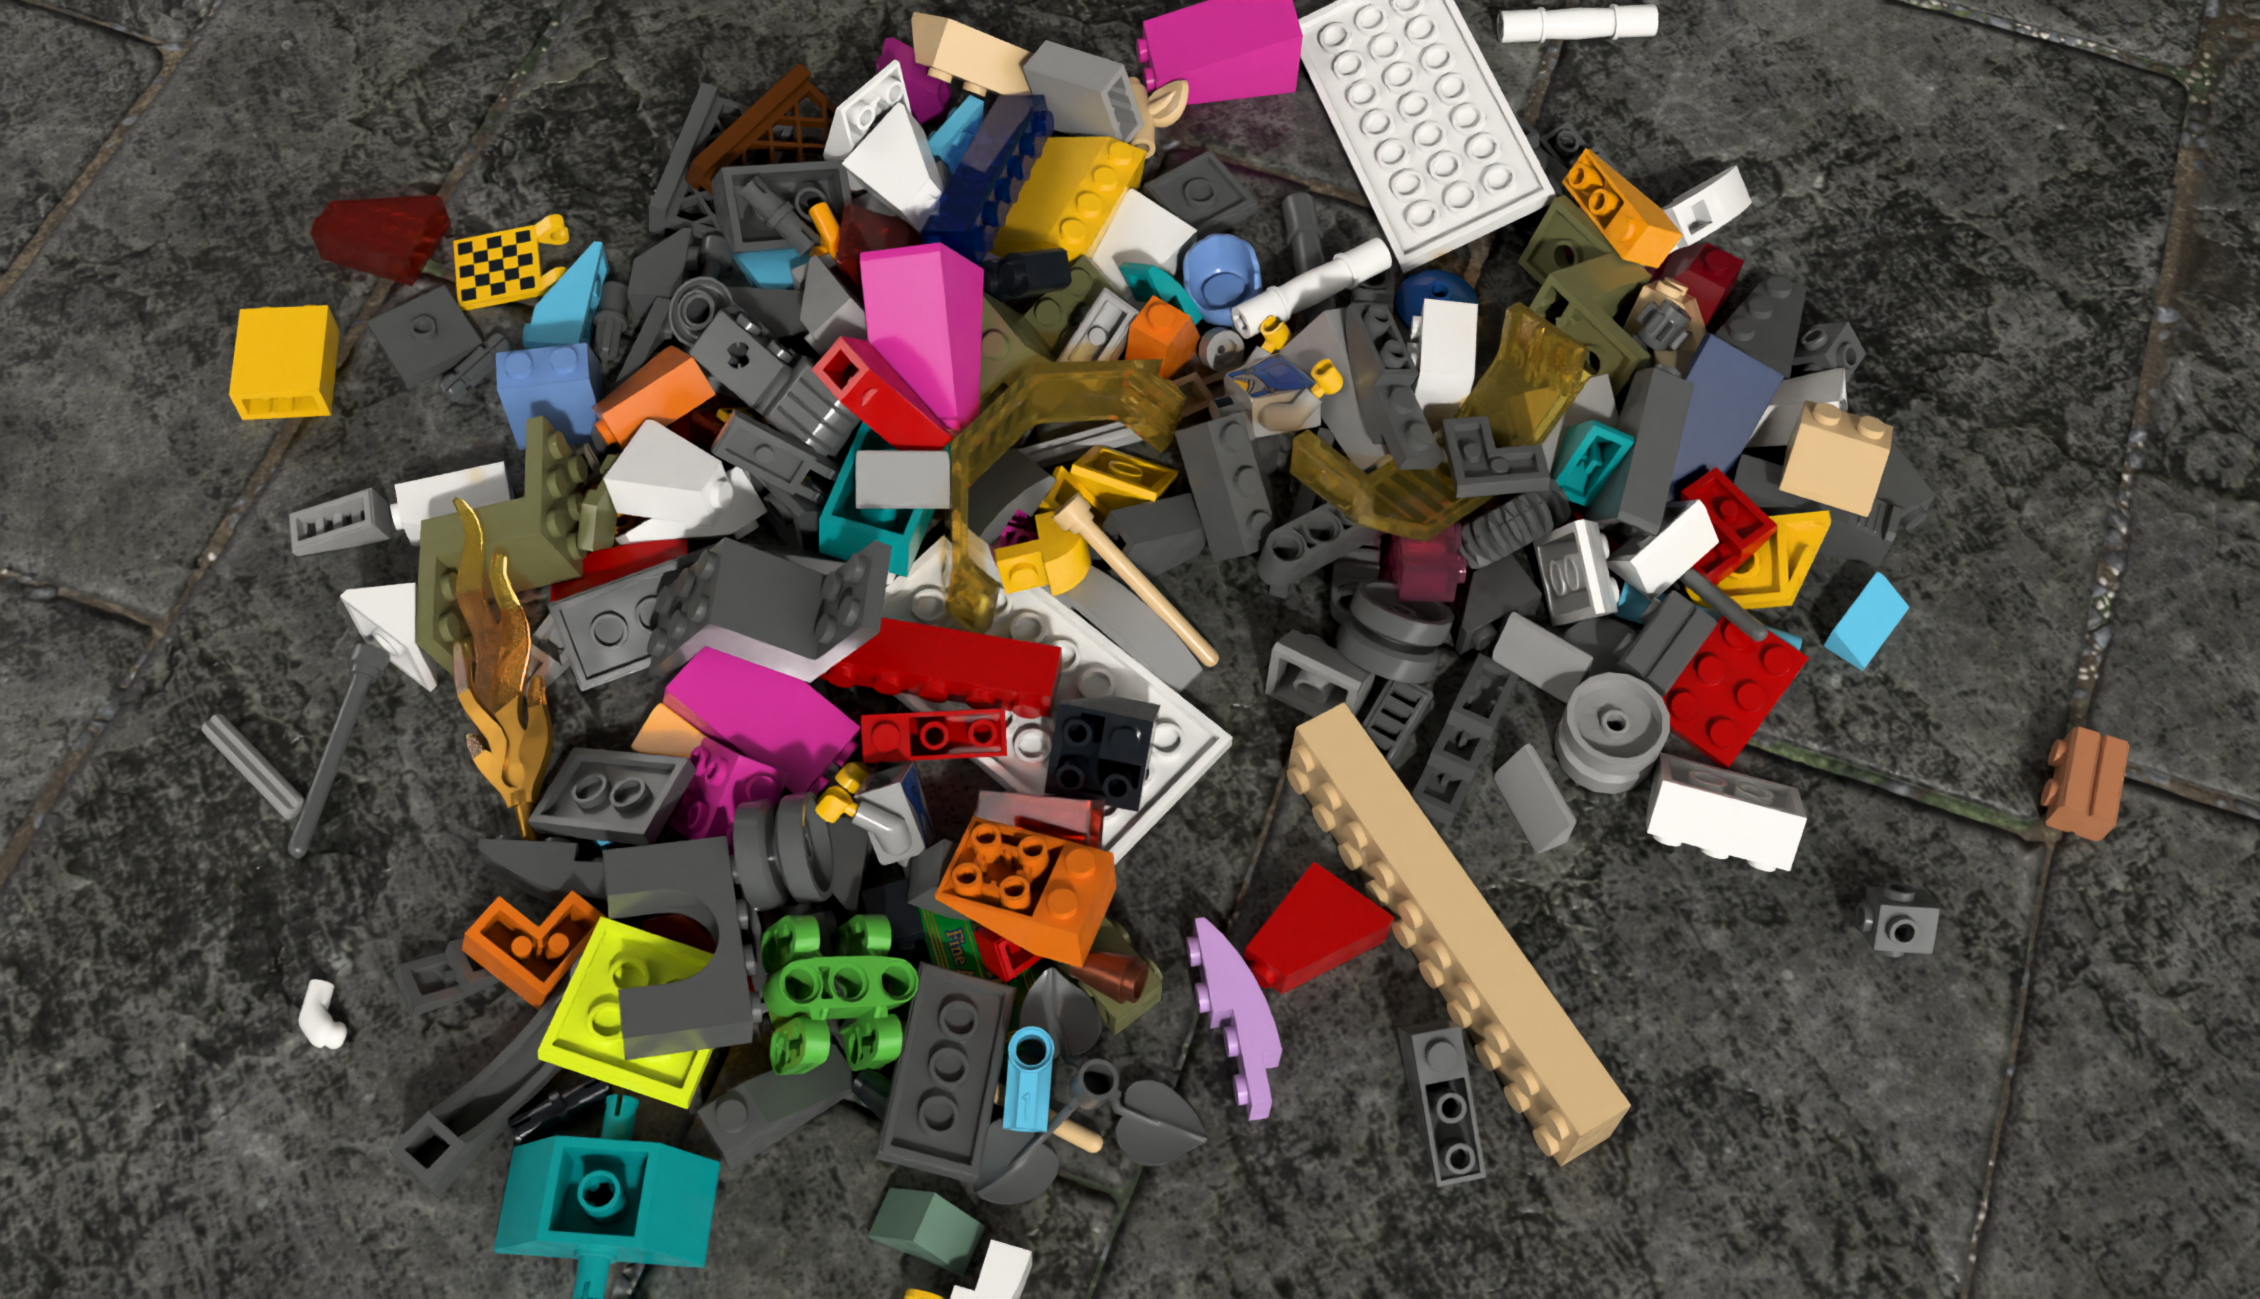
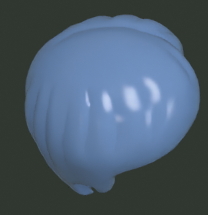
(1221, 275)

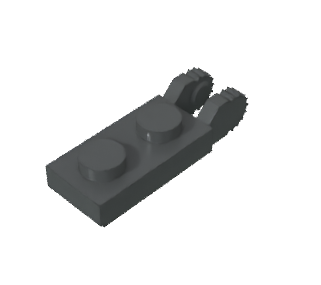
(773, 457)

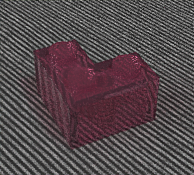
(1428, 568)

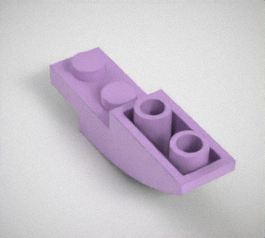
(1236, 1001)

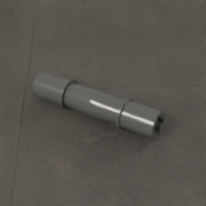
(1305, 240)

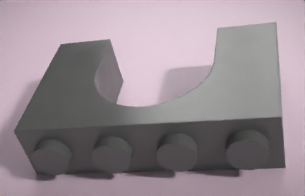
(715, 1003)

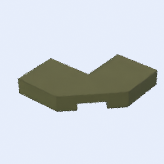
(598, 514)

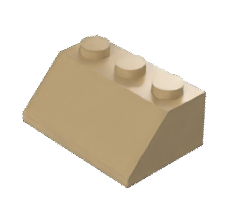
(969, 56)

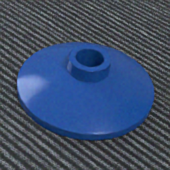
(1428, 285)

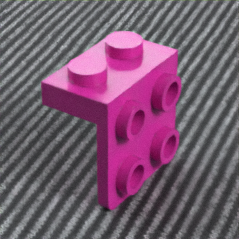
(717, 789)

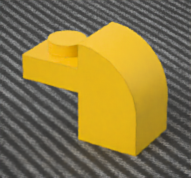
(1051, 560)

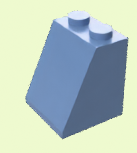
(554, 383)

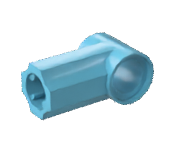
(1028, 1085)

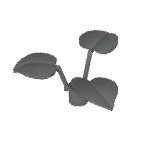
(1154, 1120)

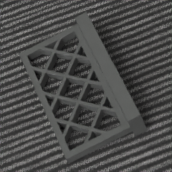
(696, 136)

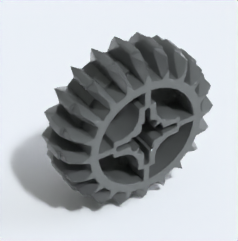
(1513, 525)

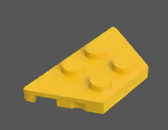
(1779, 566)

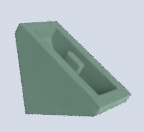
(927, 1229)

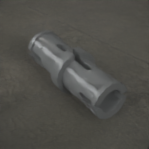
(779, 215)

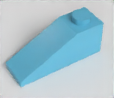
(569, 306)

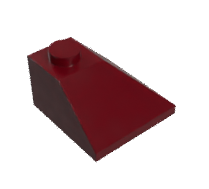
(1706, 272)

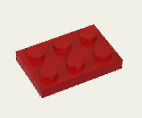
(1730, 690)

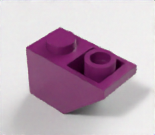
(927, 96)

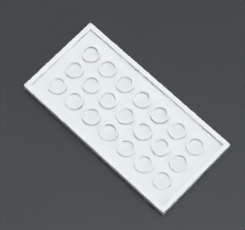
(1421, 123)
(1091, 667)

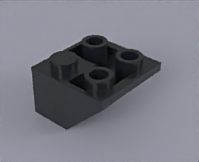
(1102, 749)

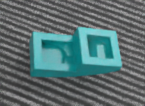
(1150, 280)

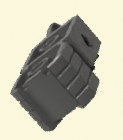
(761, 369)

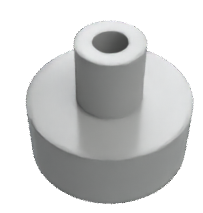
(1221, 349)

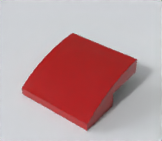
(1736, 521)

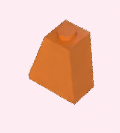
(1164, 334)
(658, 392)

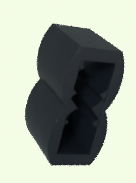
(1026, 274)

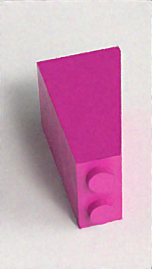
(1224, 49)
(928, 325)
(764, 717)

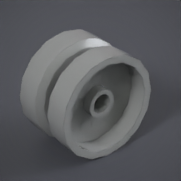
(1611, 732)

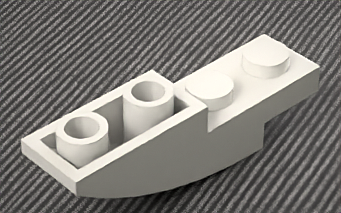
(1708, 206)

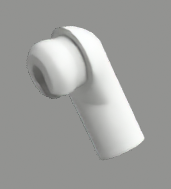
(315, 1019)

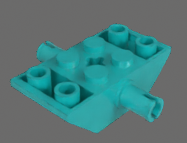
(656, 1212)

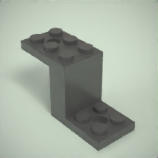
(769, 610)

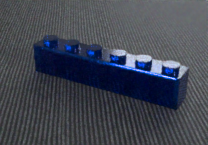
(990, 176)

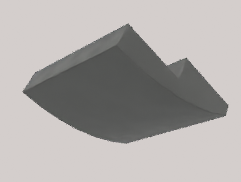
(1004, 488)

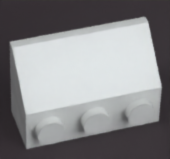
(1725, 813)

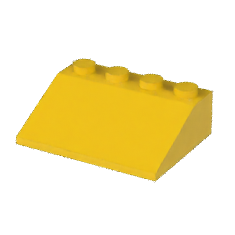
(1071, 196)

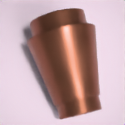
(1113, 975)

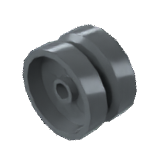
(1394, 635)
(783, 851)

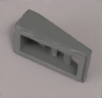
(1408, 702)

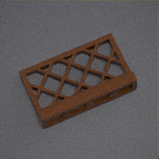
(759, 121)

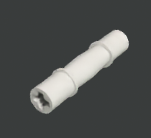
(1577, 23)
(1312, 286)

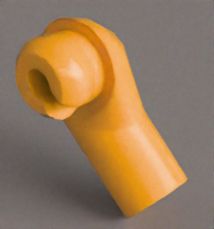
(828, 230)

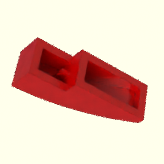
(619, 561)

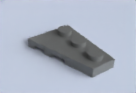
(1768, 323)

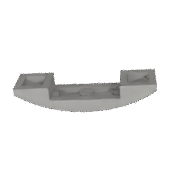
(1132, 627)

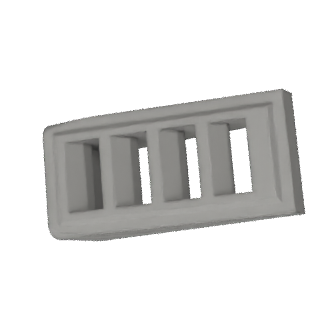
(368, 526)

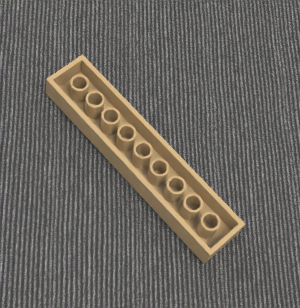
(1455, 937)

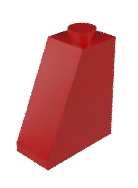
(1315, 931)

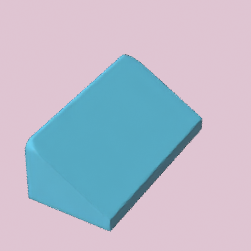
(1867, 622)

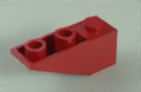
(879, 396)
(933, 735)

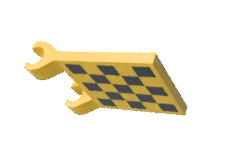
(506, 264)

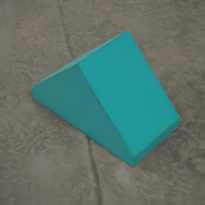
(1589, 459)

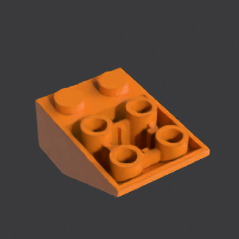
(1031, 888)

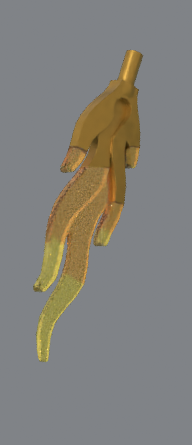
(495, 700)

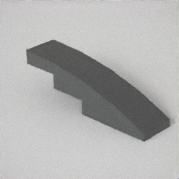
(1464, 739)

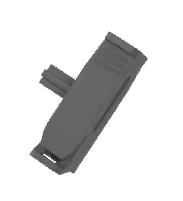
(1849, 533)

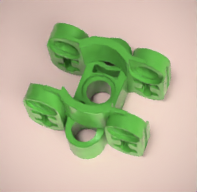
(860, 962)

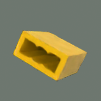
(284, 362)

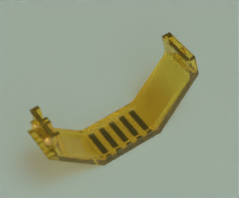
(1044, 394)
(1521, 394)

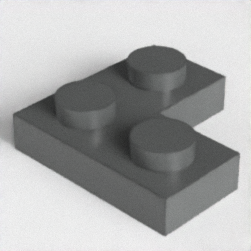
(1485, 470)

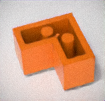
(529, 956)

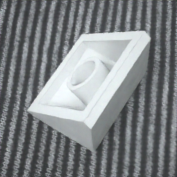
(1658, 561)
(388, 621)

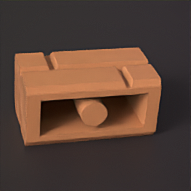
(2085, 783)

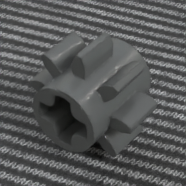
(1664, 325)

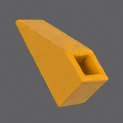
(1621, 212)

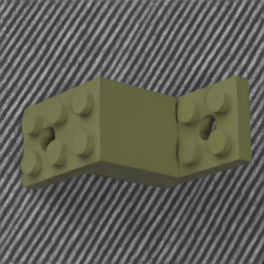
(1590, 295)
(1018, 341)
(532, 531)

